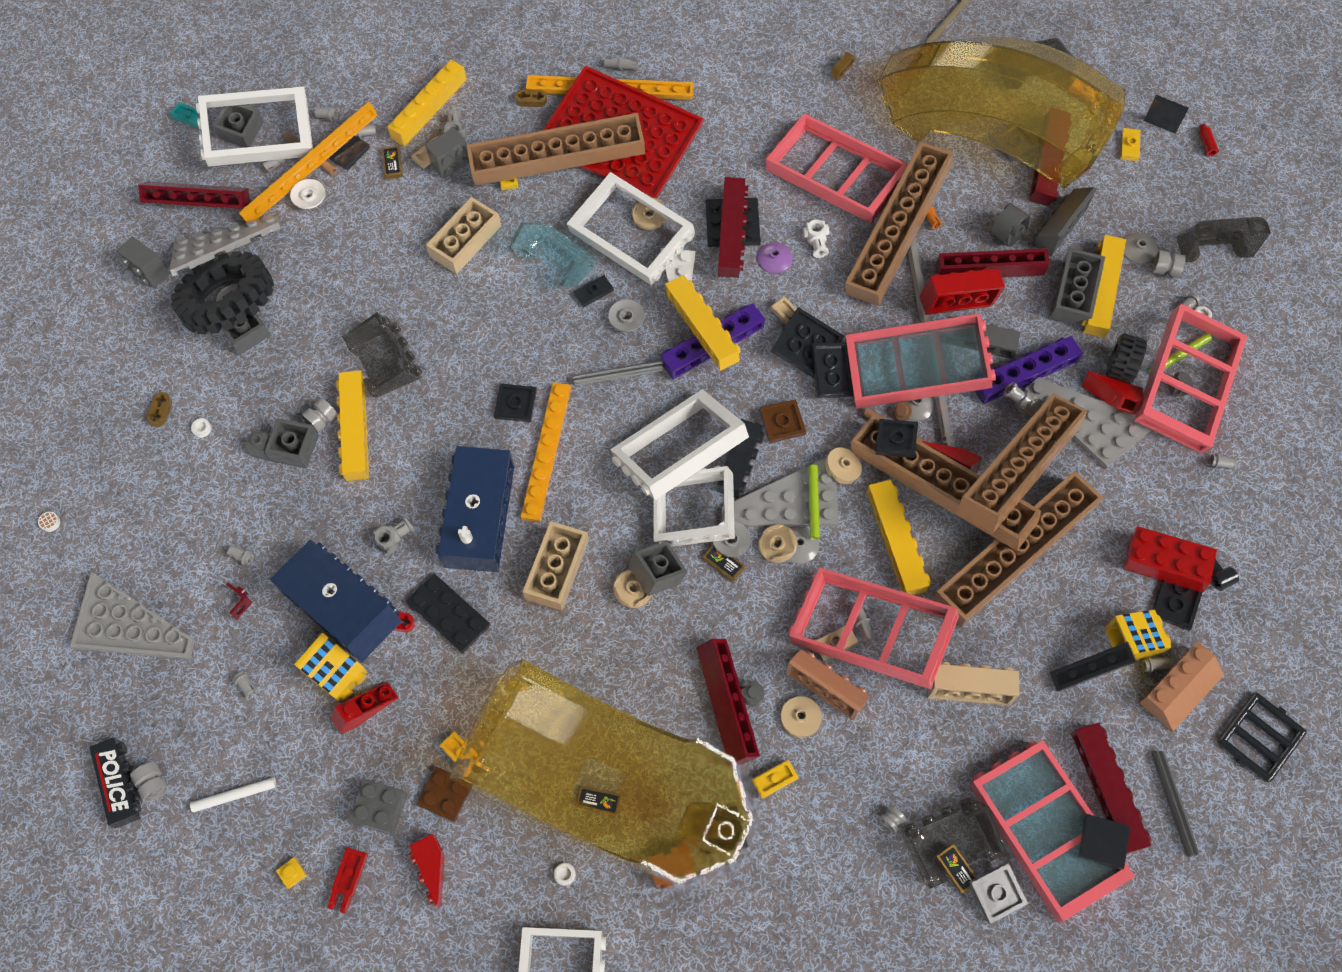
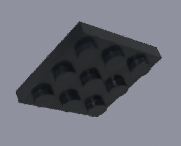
(714, 217)
(798, 336)

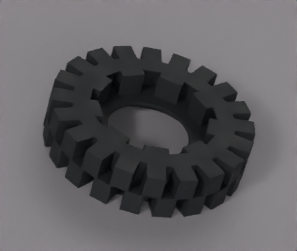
(210, 316)

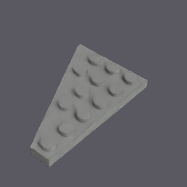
(202, 247)
(1104, 431)
(788, 502)
(121, 625)

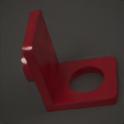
(245, 601)

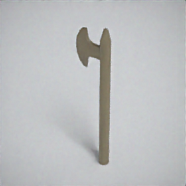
(947, 20)

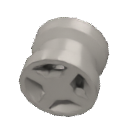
(892, 819)

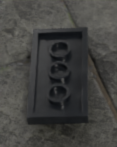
(448, 613)

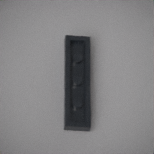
(1093, 666)

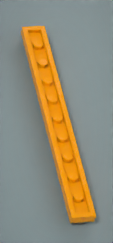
(659, 89)
(309, 163)

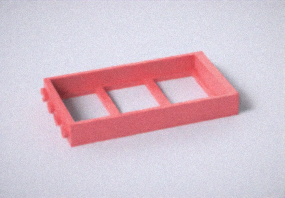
(848, 143)
(1166, 425)
(865, 588)

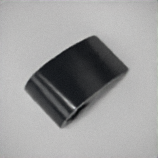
(1222, 577)

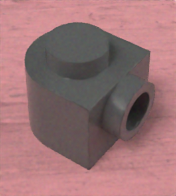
(1183, 377)
(752, 693)

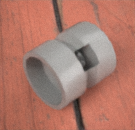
(1168, 264)
(319, 415)
(149, 782)

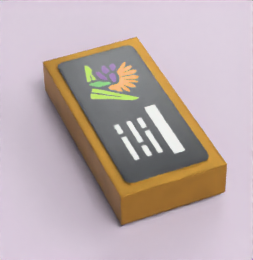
(392, 162)
(728, 566)
(600, 799)
(956, 868)

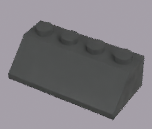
(1063, 219)
(1077, 286)

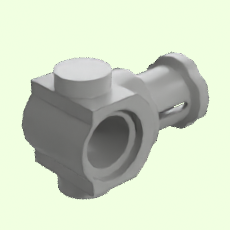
(454, 123)
(1024, 401)
(394, 534)

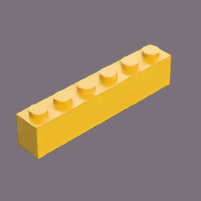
(427, 103)
(1113, 250)
(702, 322)
(353, 426)
(897, 538)

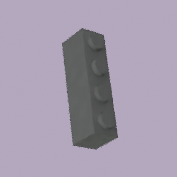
(1001, 341)

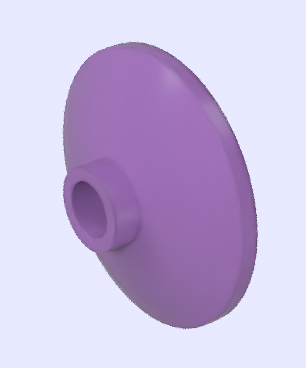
(773, 263)

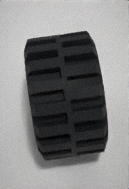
(1126, 358)

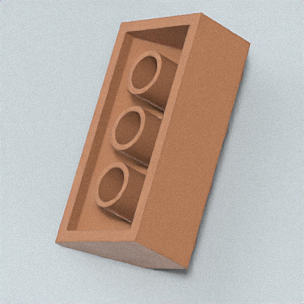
(827, 684)
(1183, 686)

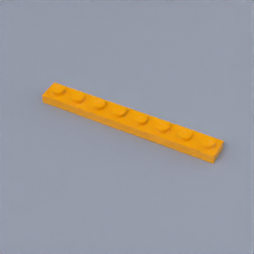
(546, 452)

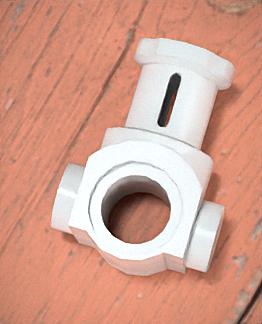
(818, 238)

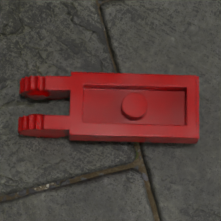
(347, 878)

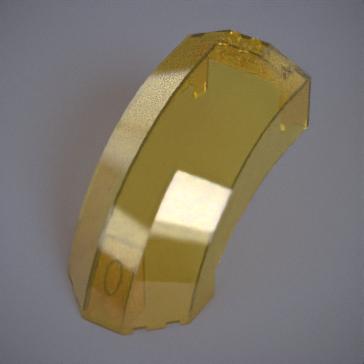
(1008, 96)
(545, 739)

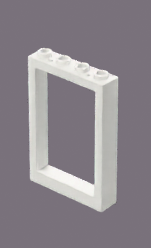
(258, 153)
(663, 260)
(690, 464)

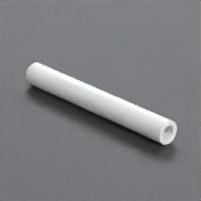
(233, 794)

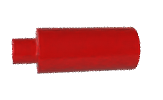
(1208, 140)

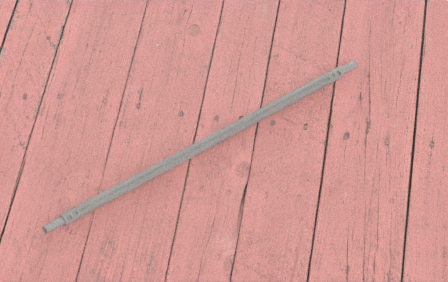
(940, 401)

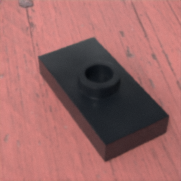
(593, 291)

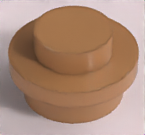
(903, 411)

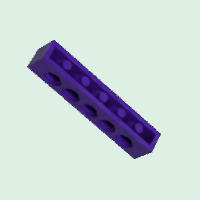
(1066, 347)
(676, 367)

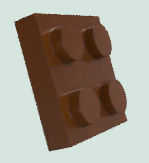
(782, 421)
(443, 795)

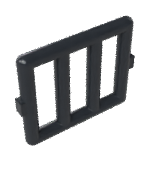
(1289, 746)

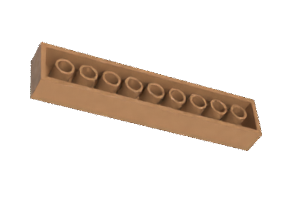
(556, 149)
(899, 224)
(1021, 463)
(941, 481)
(1000, 564)

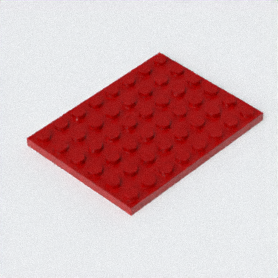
(664, 128)

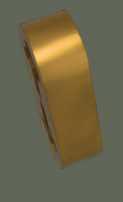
(842, 65)
(531, 98)
(161, 410)

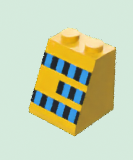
(1142, 631)
(331, 668)

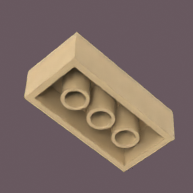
(463, 235)
(556, 566)
(975, 684)

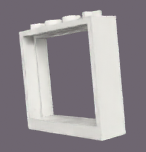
(698, 535)
(527, 937)

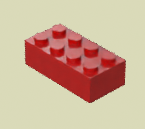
(961, 291)
(1170, 559)

